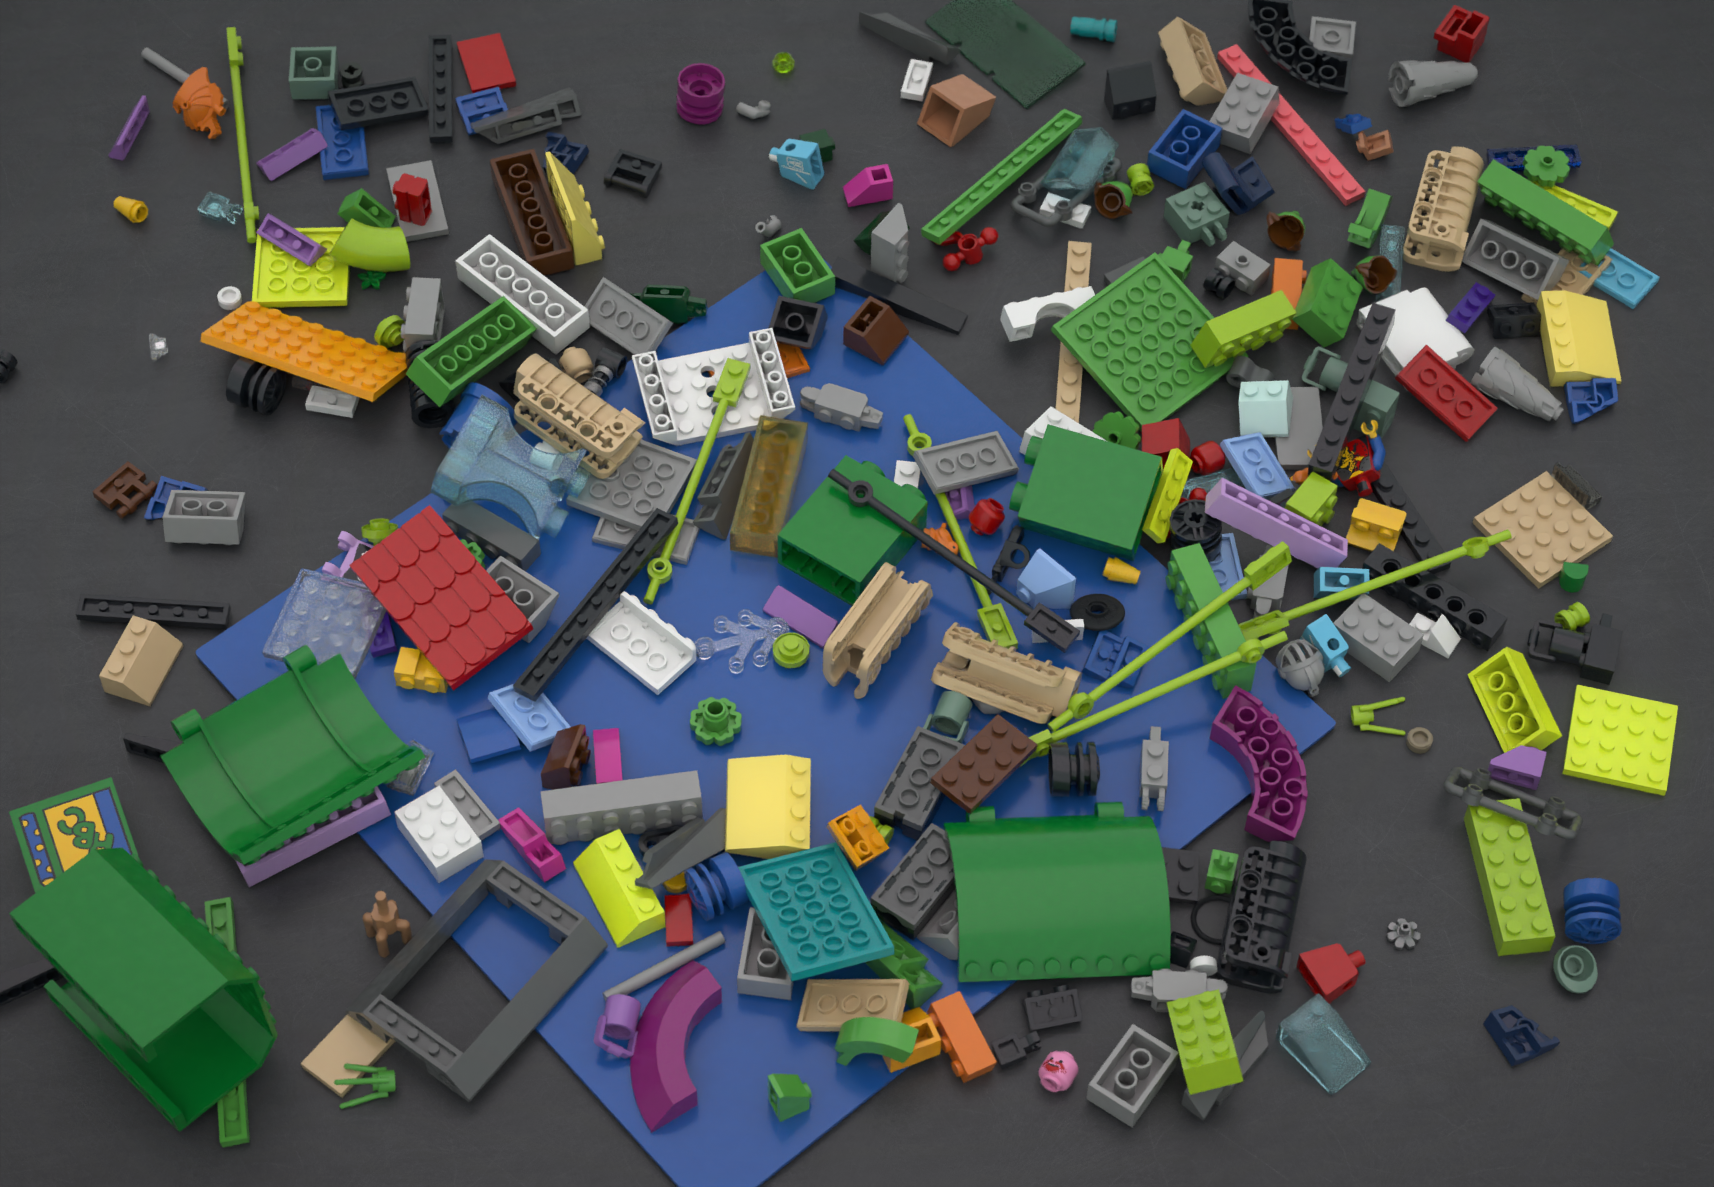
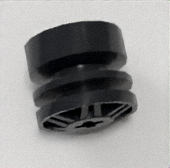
(255, 386)
(1192, 526)
(1073, 769)

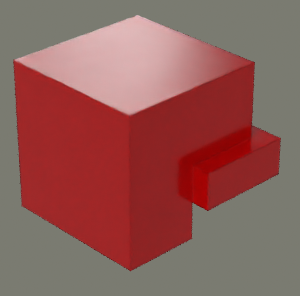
(1461, 33)
(1163, 436)

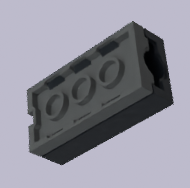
(909, 797)
(917, 884)

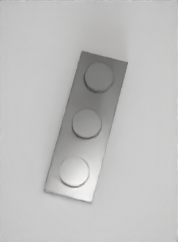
(469, 805)

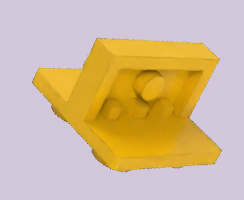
(1375, 524)

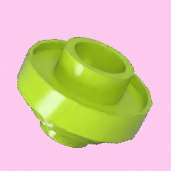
(389, 331)
(378, 530)
(791, 650)

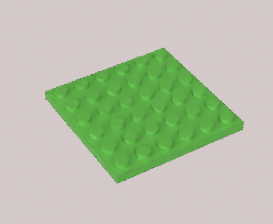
(1139, 342)

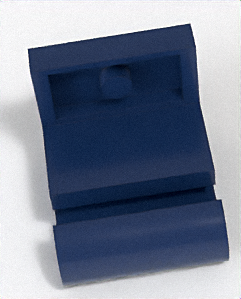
(1239, 187)

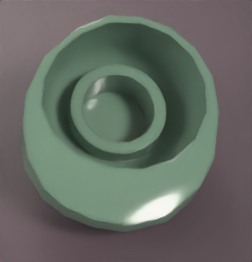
(1575, 968)

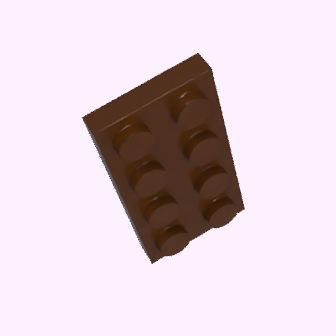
(983, 764)

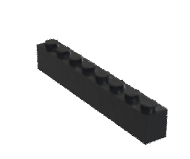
(1352, 391)

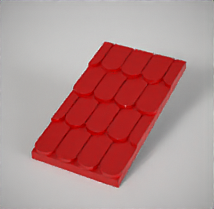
(441, 597)

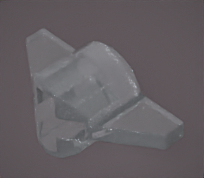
(157, 346)

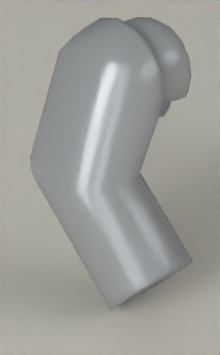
(754, 112)

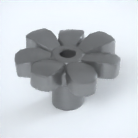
(1403, 934)

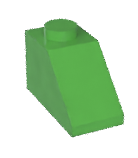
(365, 210)
(788, 1095)

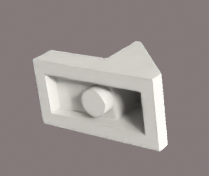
(1437, 635)

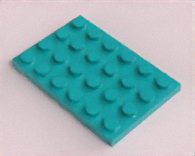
(815, 911)

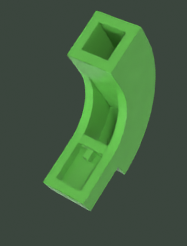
(1370, 218)
(875, 1036)

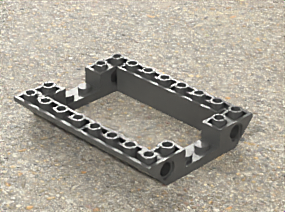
(471, 1070)

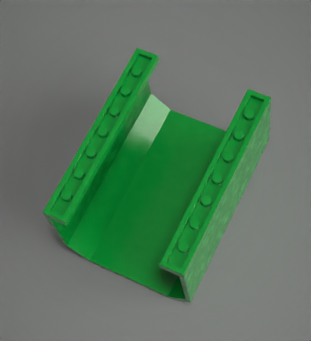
(149, 983)

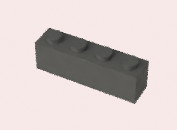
(492, 534)

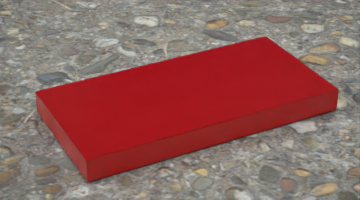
(1446, 393)

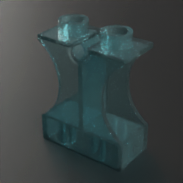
(500, 467)

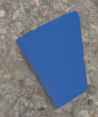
(1590, 397)
(159, 501)

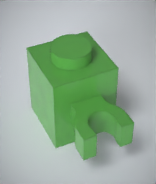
(1178, 259)
(1221, 871)

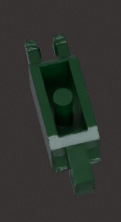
(672, 302)

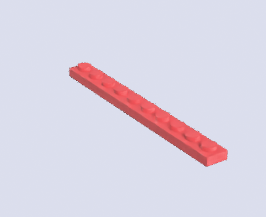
(1299, 133)

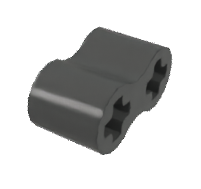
(1245, 370)

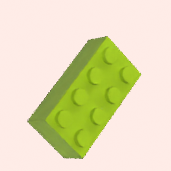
(1243, 329)
(1204, 1042)

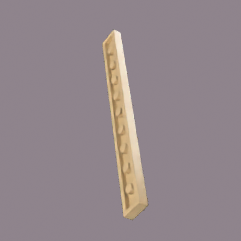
(1069, 367)

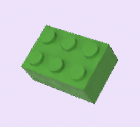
(797, 267)
(1327, 302)

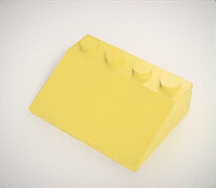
(574, 212)
(1576, 338)
(768, 806)

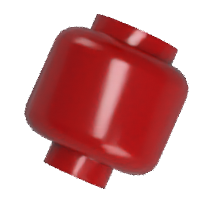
(1207, 458)
(986, 516)

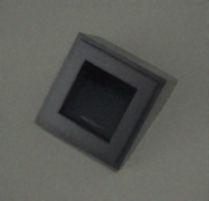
(1181, 949)

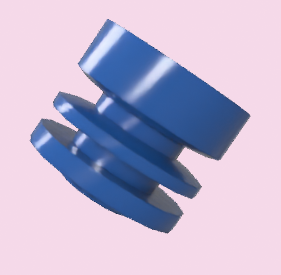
(711, 888)
(1592, 911)

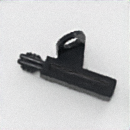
(1007, 554)

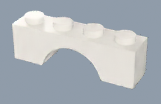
(1021, 317)

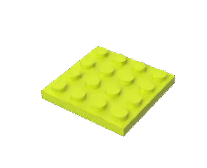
(289, 282)
(1620, 740)

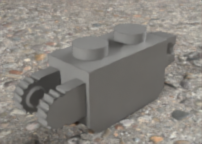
(840, 407)
(1269, 594)
(1153, 769)
(1170, 985)

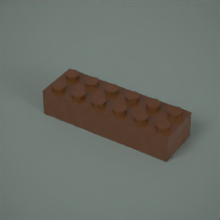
(531, 212)

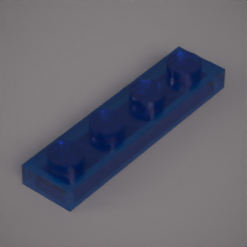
(1514, 157)

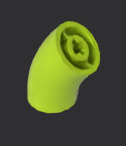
(372, 248)

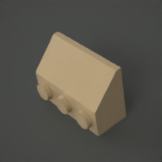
(140, 661)

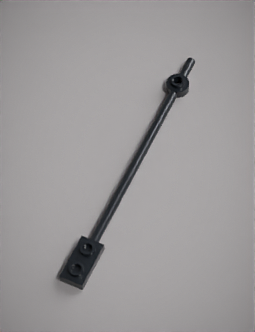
(1040, 619)

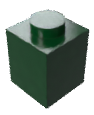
(825, 143)

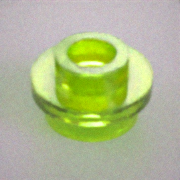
(783, 62)

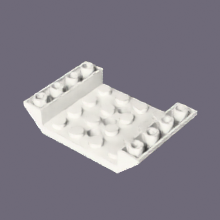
(678, 396)

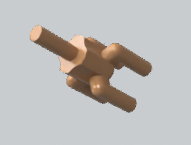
(385, 921)

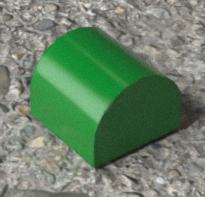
(1573, 576)

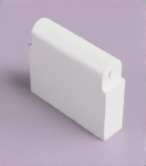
(1418, 323)

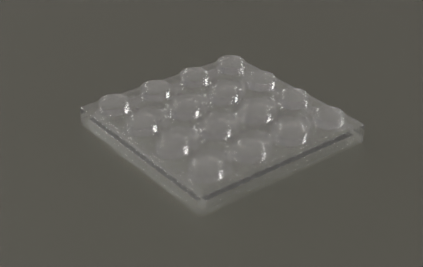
(328, 617)

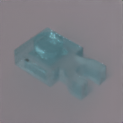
(217, 206)

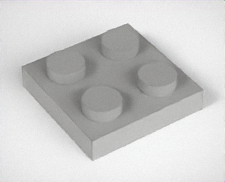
(1333, 35)

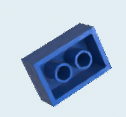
(1183, 147)

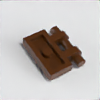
(120, 485)

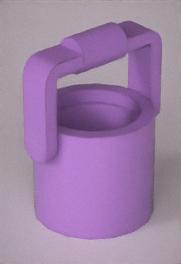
(618, 1022)

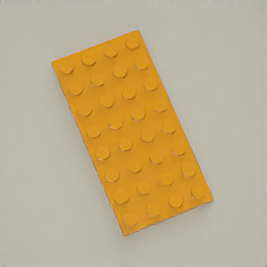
(308, 350)

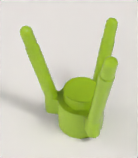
(1363, 714)

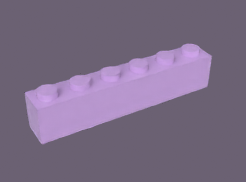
(1275, 524)
(339, 826)

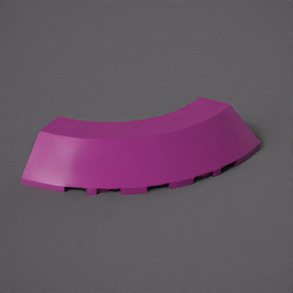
(1269, 762)
(663, 1035)

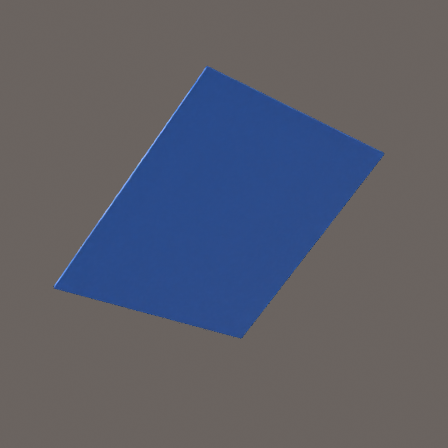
(784, 711)

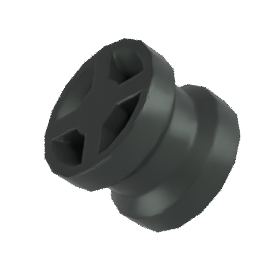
(351, 75)

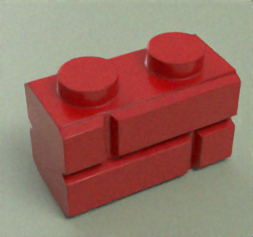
(412, 199)

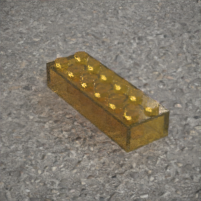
(768, 485)

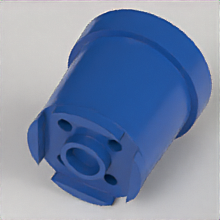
(468, 401)

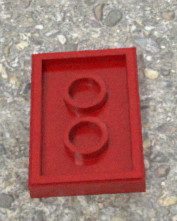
(486, 63)

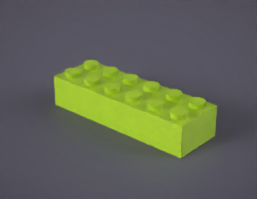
(1509, 881)

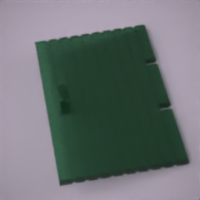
(1009, 43)

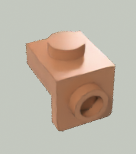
(1375, 145)

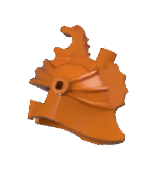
(200, 103)

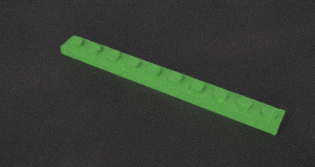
(1001, 176)
(233, 1106)

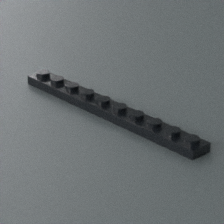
(595, 605)

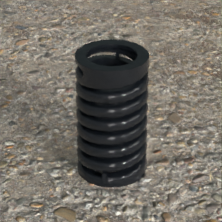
(423, 409)

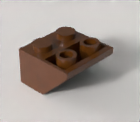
(874, 331)
(566, 758)

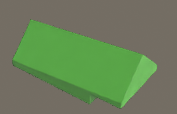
(909, 965)

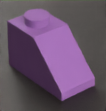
(1519, 766)

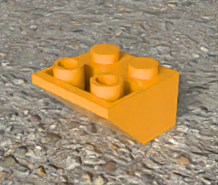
(857, 837)
(927, 1041)

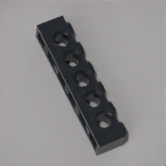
(1445, 598)

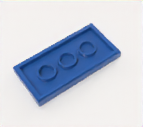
(345, 149)

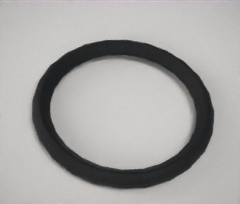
(1194, 913)

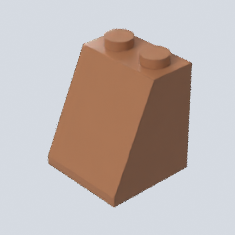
(955, 109)

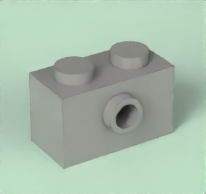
(1244, 267)

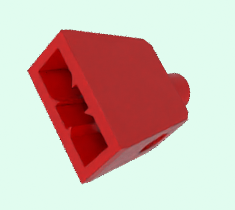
(1330, 970)

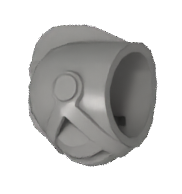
(1306, 671)

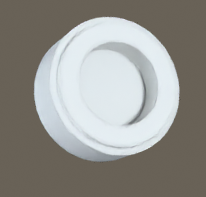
(229, 298)
(1204, 964)

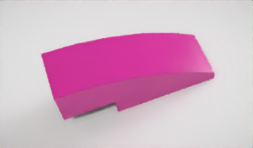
(607, 755)
(532, 844)

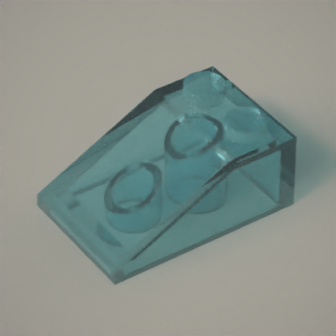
(1323, 1044)

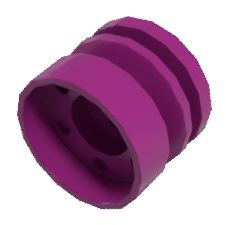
(700, 93)

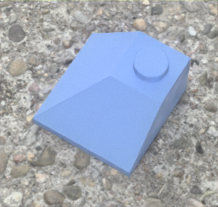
(1046, 583)

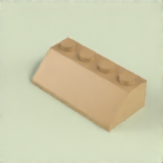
(1192, 63)

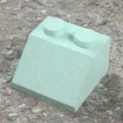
(1265, 408)

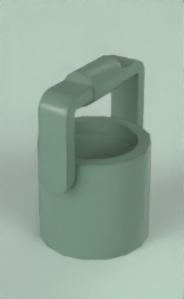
(1331, 374)
(951, 715)

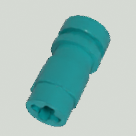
(1094, 28)

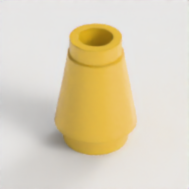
(132, 209)
(1120, 571)

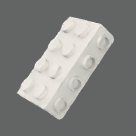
(643, 643)

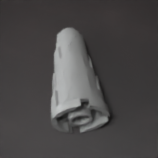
(1425, 79)
(1506, 380)

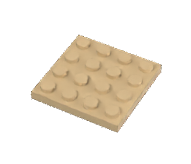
(1544, 527)

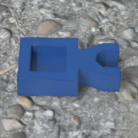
(1353, 123)

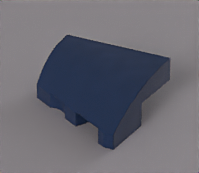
(567, 152)
(1517, 1035)

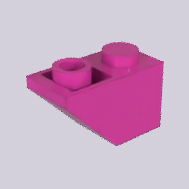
(869, 186)

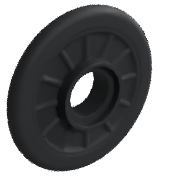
(1112, 611)

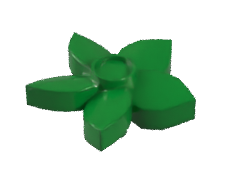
(372, 278)

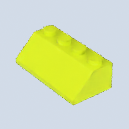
(1514, 702)
(609, 877)

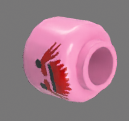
(1058, 1071)

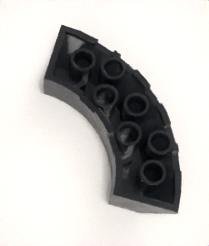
(1290, 49)

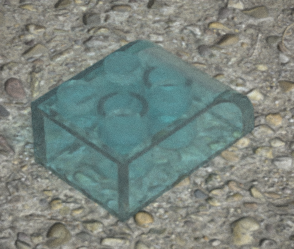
(1081, 160)

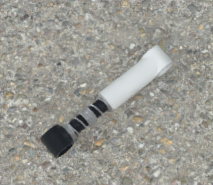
(607, 366)

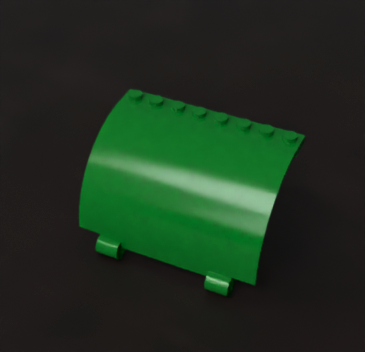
(284, 756)
(1059, 895)

